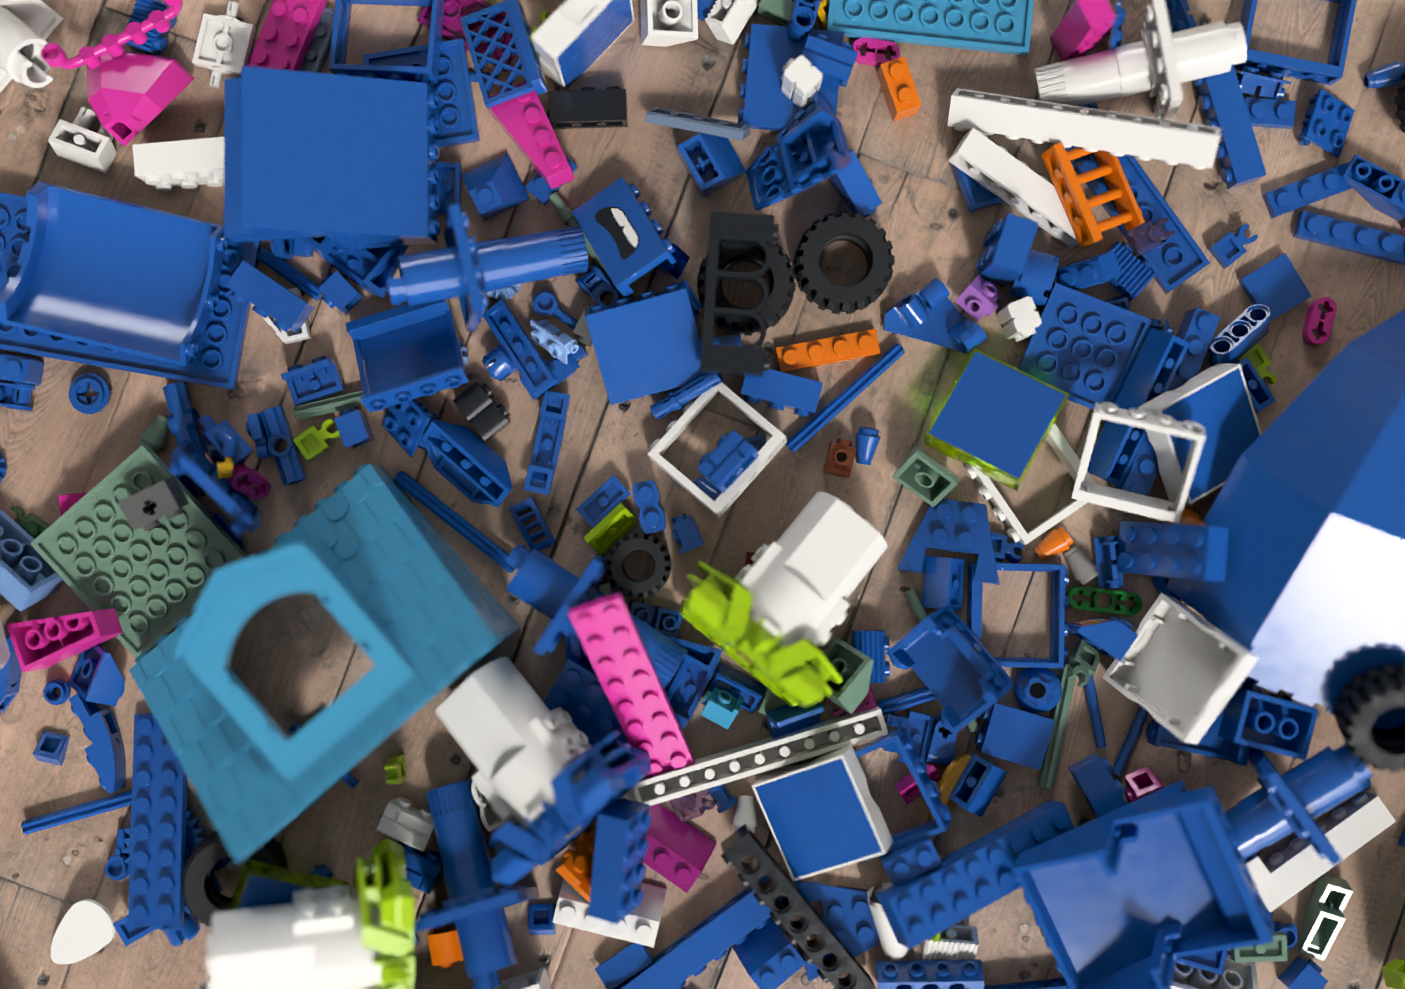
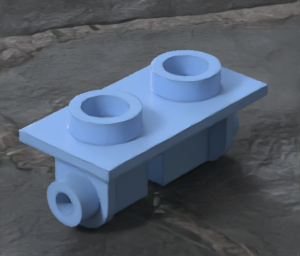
(546, 334)

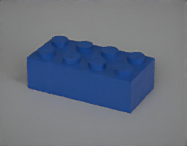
(1173, 550)
(619, 860)

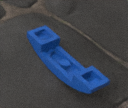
(547, 442)

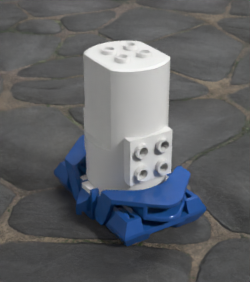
(534, 766)

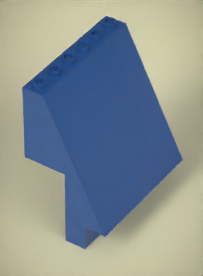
(330, 159)
(1142, 891)

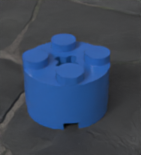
(1036, 277)

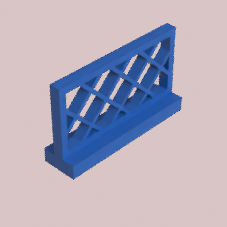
(524, 49)

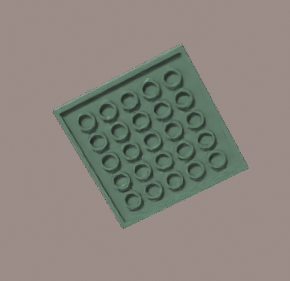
(143, 574)

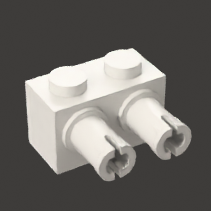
(82, 145)

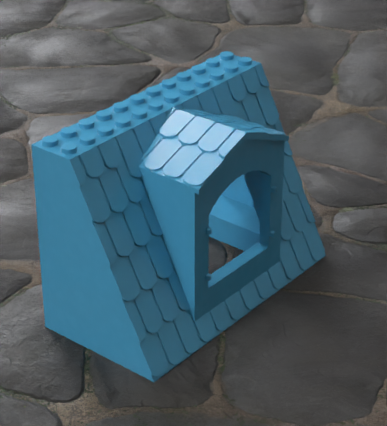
(393, 592)

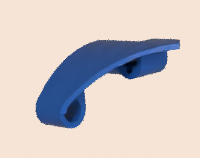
(933, 319)

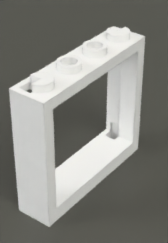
(690, 412)
(1130, 501)
(1003, 511)

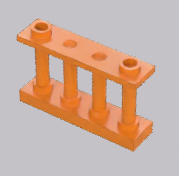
(1078, 206)

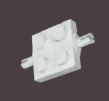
(223, 44)

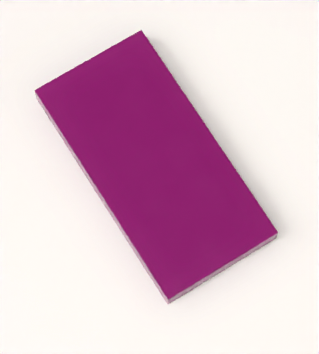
(453, 28)

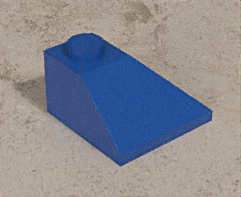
(495, 187)
(97, 677)

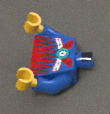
(223, 445)

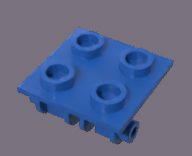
(1326, 123)
(407, 423)

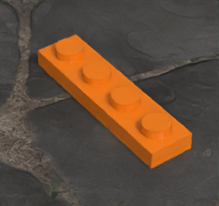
(827, 351)

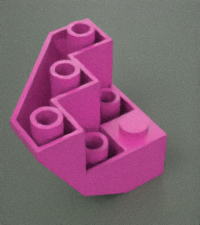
(133, 90)

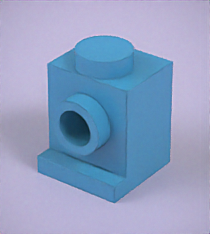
(721, 706)

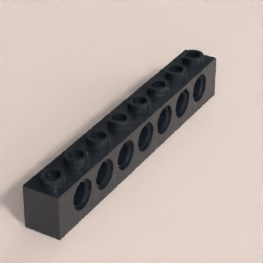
(744, 843)

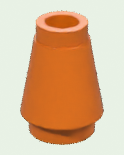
(1053, 544)

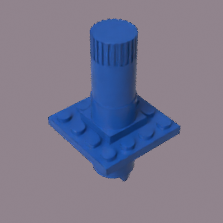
(472, 267)
(556, 590)
(1295, 799)
(474, 897)

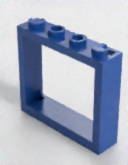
(340, 36)
(1301, 68)
(1059, 605)
(927, 787)

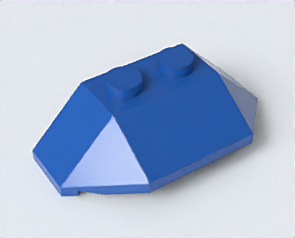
(467, 463)

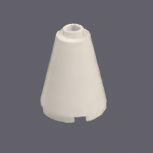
(887, 939)

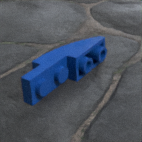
(107, 750)

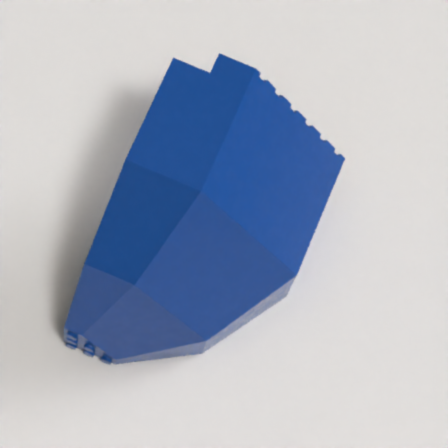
(1320, 531)

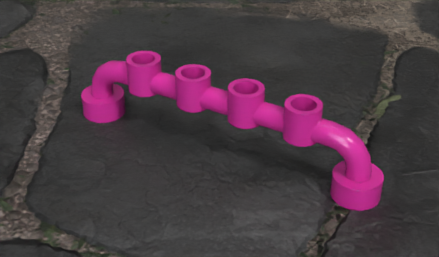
(111, 43)

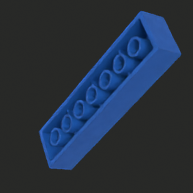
(969, 876)

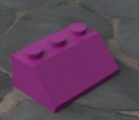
(676, 848)

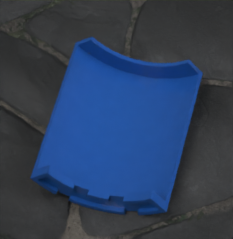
(115, 274)

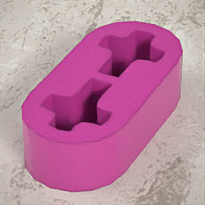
(876, 46)
(1314, 318)
(246, 486)

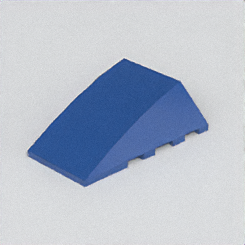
(801, 157)
(365, 267)
(691, 679)

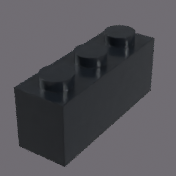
(588, 108)

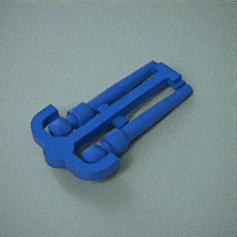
(1117, 33)

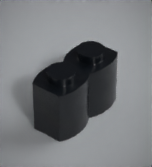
(482, 411)

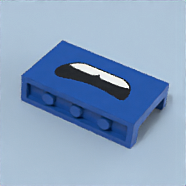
(623, 234)

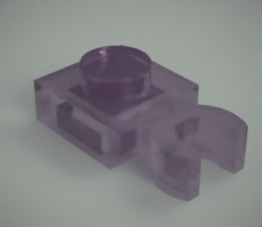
(1148, 236)
(692, 805)

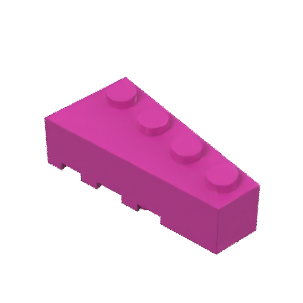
(1083, 29)
(531, 131)
(55, 639)

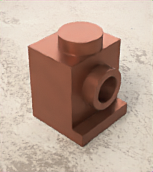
(837, 468)

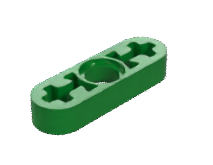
(1122, 595)

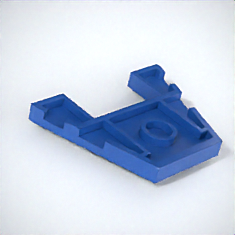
(955, 528)
(846, 914)

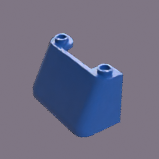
(952, 667)

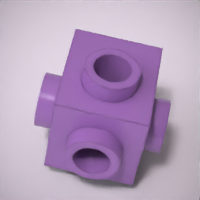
(979, 298)

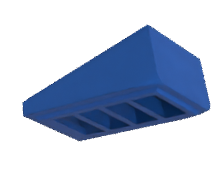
(540, 521)

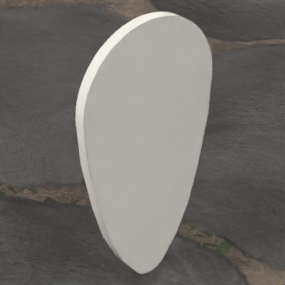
(82, 932)

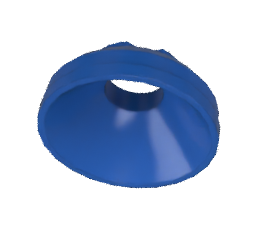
(1048, 679)

